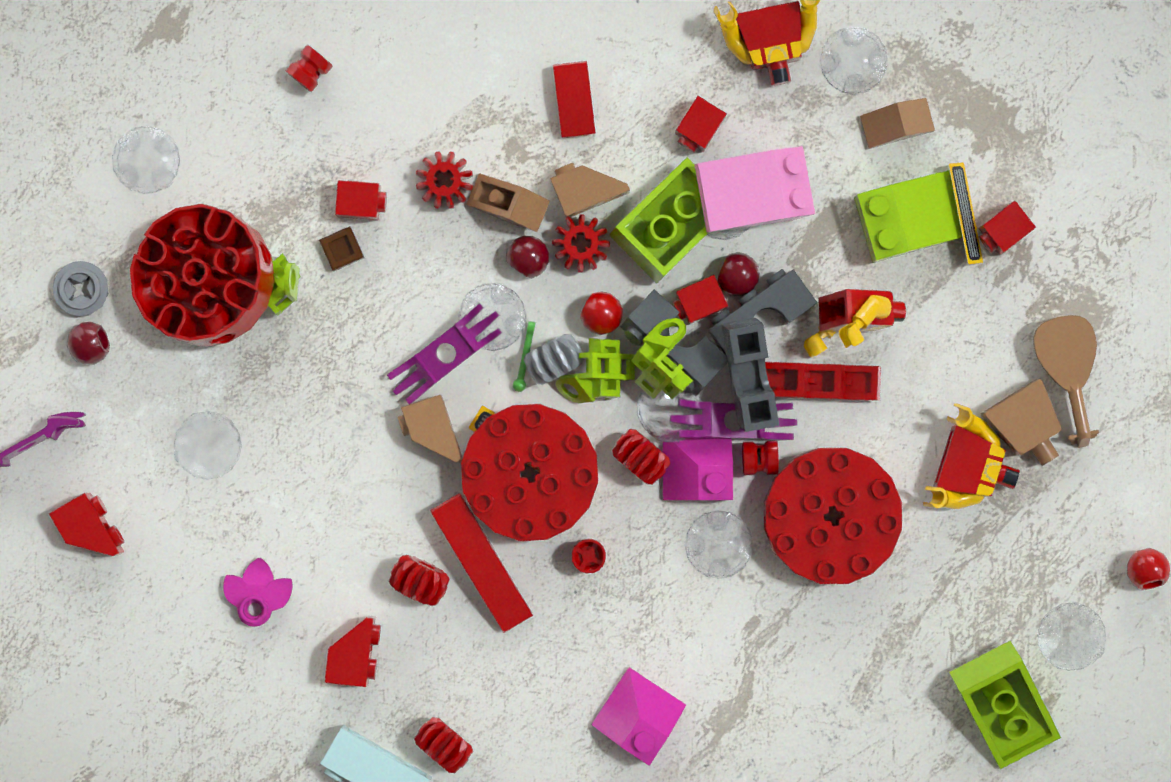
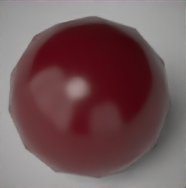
(528, 256)
(738, 274)
(88, 343)

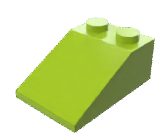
(909, 216)
(664, 223)
(1005, 704)

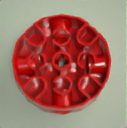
(173, 261)
(500, 452)
(861, 536)

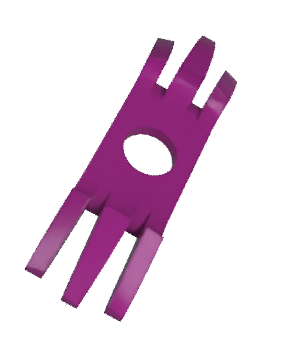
(432, 367)
(55, 426)
(714, 426)

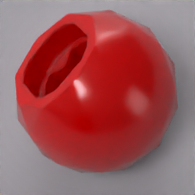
(601, 313)
(1148, 569)

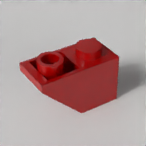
(84, 525)
(350, 657)

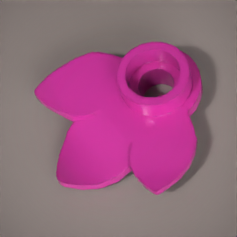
(257, 587)

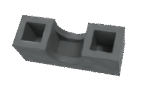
(784, 295)
(699, 362)
(750, 386)

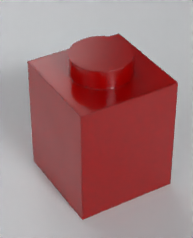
(699, 125)
(360, 200)
(1005, 228)
(700, 300)

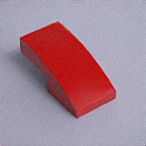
(574, 99)

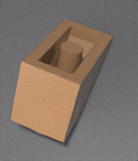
(585, 188)
(508, 202)
(431, 427)

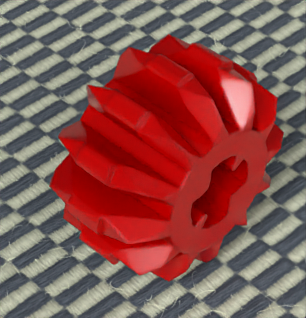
(444, 168)
(572, 251)
(641, 456)
(419, 580)
(443, 745)

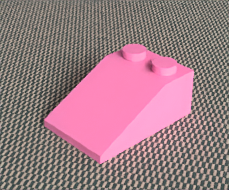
(755, 189)

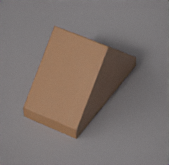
(897, 122)

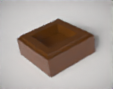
(341, 248)

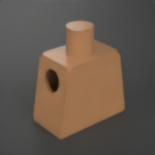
(1026, 421)

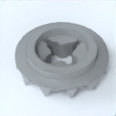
(64, 289)

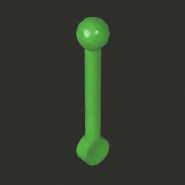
(519, 384)

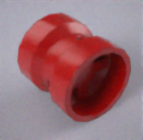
(309, 68)
(768, 458)
(588, 556)

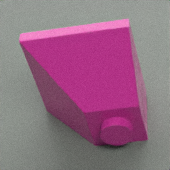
(699, 469)
(639, 716)

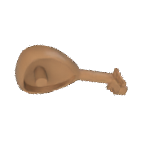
(1067, 353)

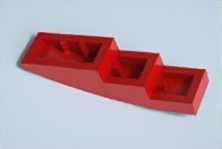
(824, 381)
(481, 562)

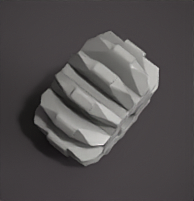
(553, 359)

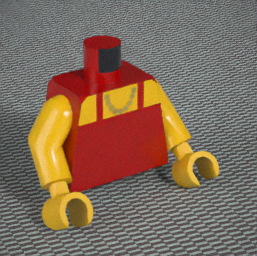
(770, 35)
(853, 312)
(970, 464)

